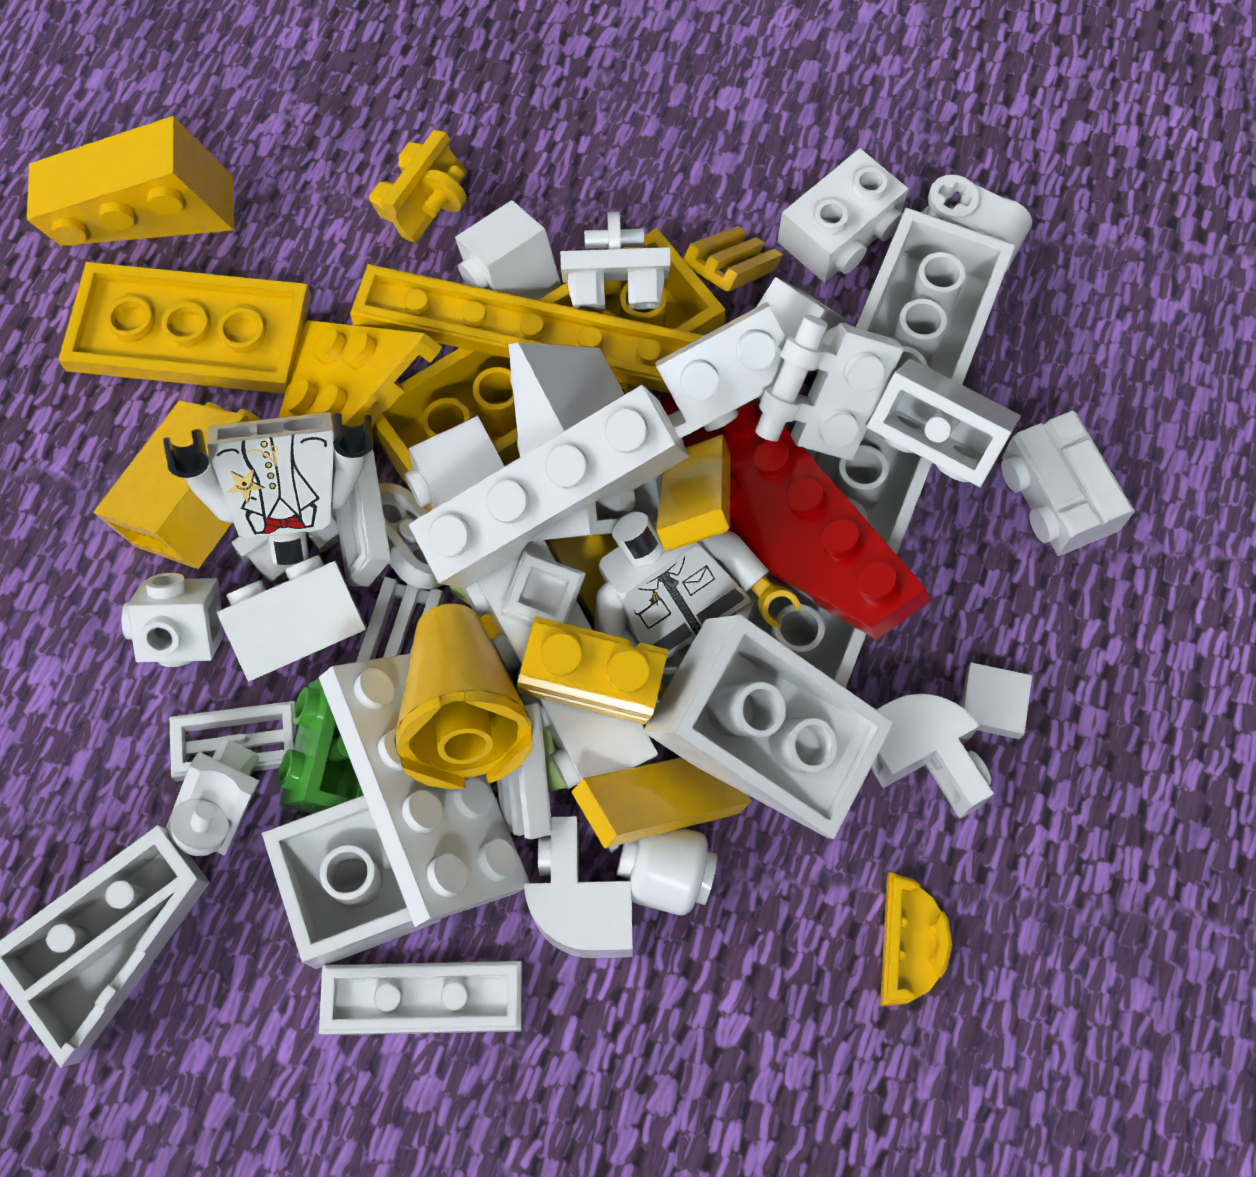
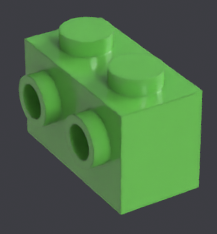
(318, 767)

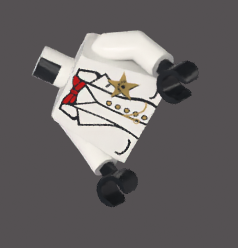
(275, 475)

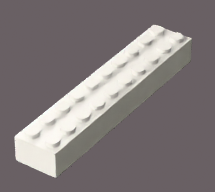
(935, 303)

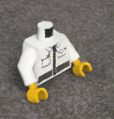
(670, 594)

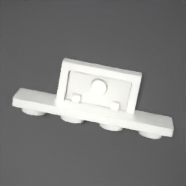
(725, 370)

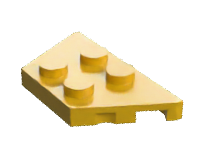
(351, 370)

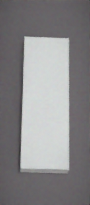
(421, 998)

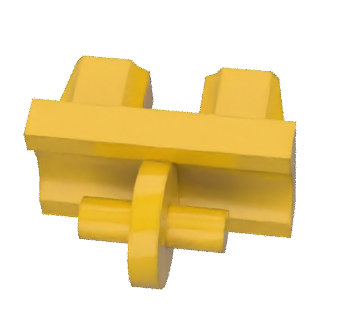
(425, 186)

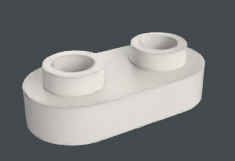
(406, 556)

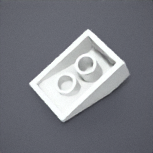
(769, 724)

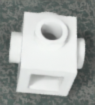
(174, 620)

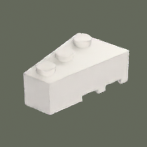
(96, 941)

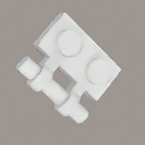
(843, 395)

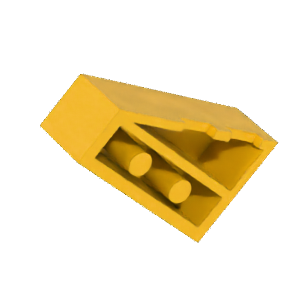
(131, 188)

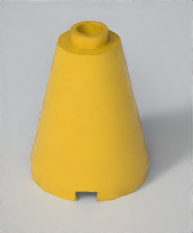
(459, 704)

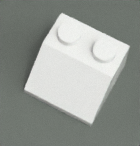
(337, 883)

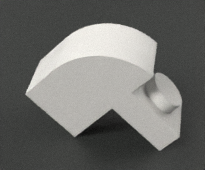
(931, 734)
(577, 915)

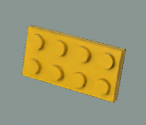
(185, 327)

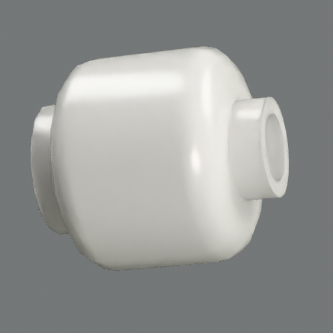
(669, 870)

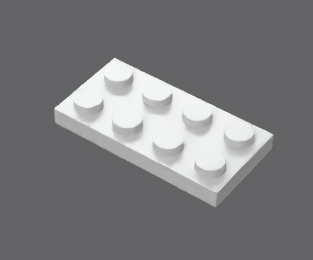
(441, 842)

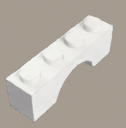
(587, 462)

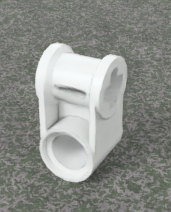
(979, 210)

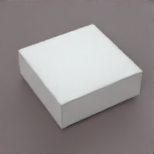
(542, 590)
(997, 699)

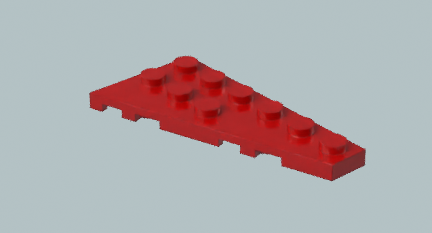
(809, 528)

